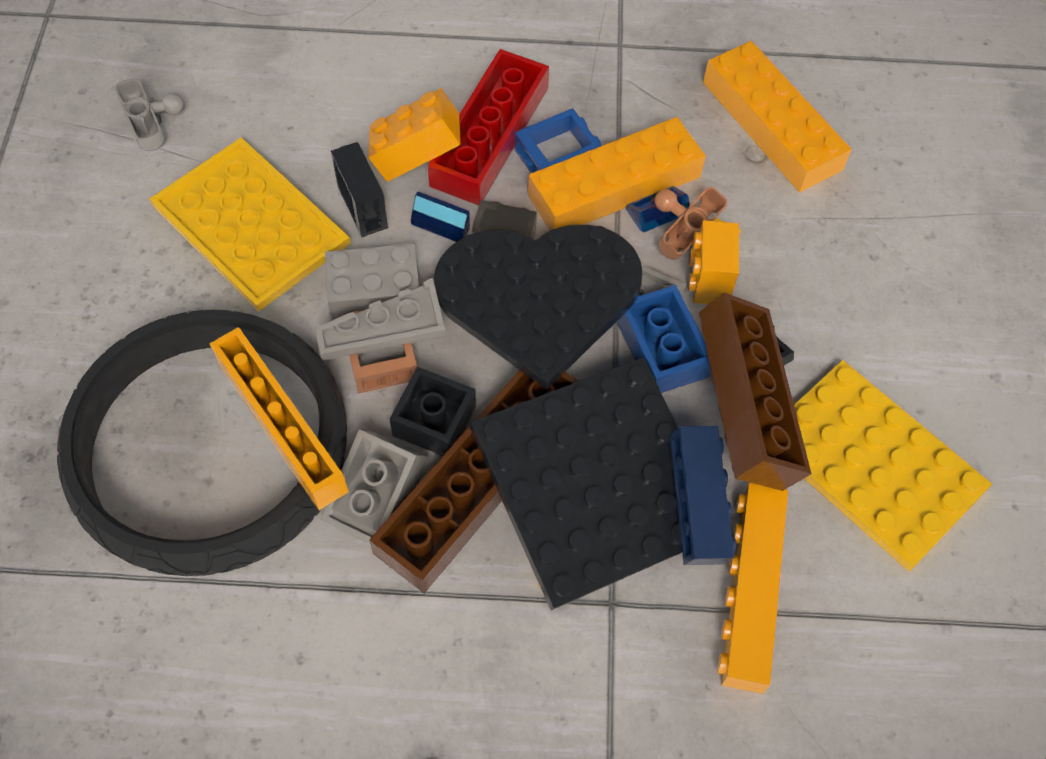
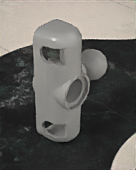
(141, 112)

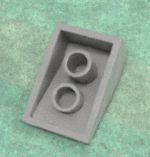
(378, 480)

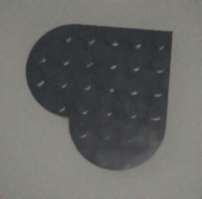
(539, 298)

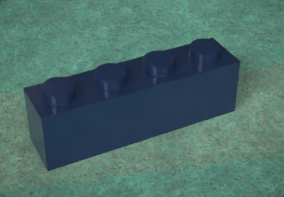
(702, 496)

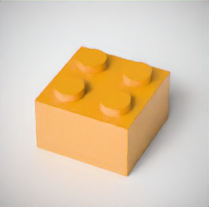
(714, 261)

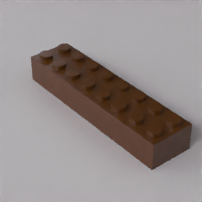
(449, 500)

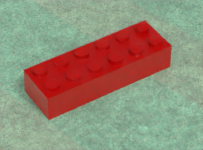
(488, 125)

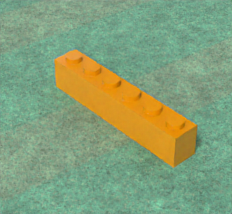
(279, 419)
(754, 590)

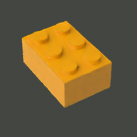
(414, 134)

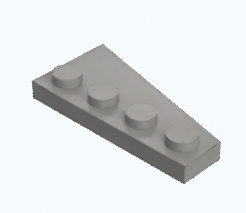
(398, 321)

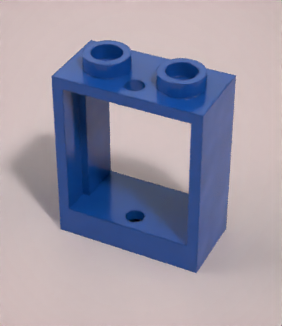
(528, 138)

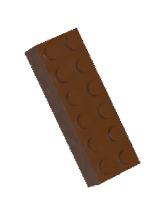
(753, 394)

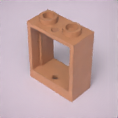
(384, 373)

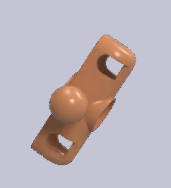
(681, 233)

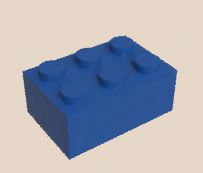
(667, 338)

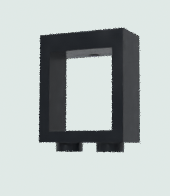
(359, 189)

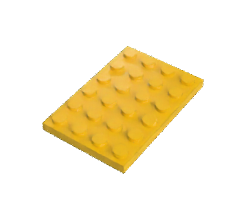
(249, 223)
(883, 466)

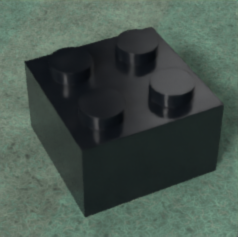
(433, 411)

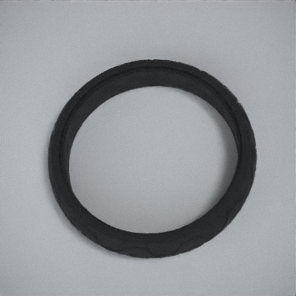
(130, 359)

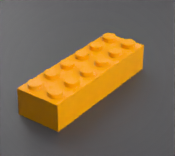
(776, 116)
(615, 175)

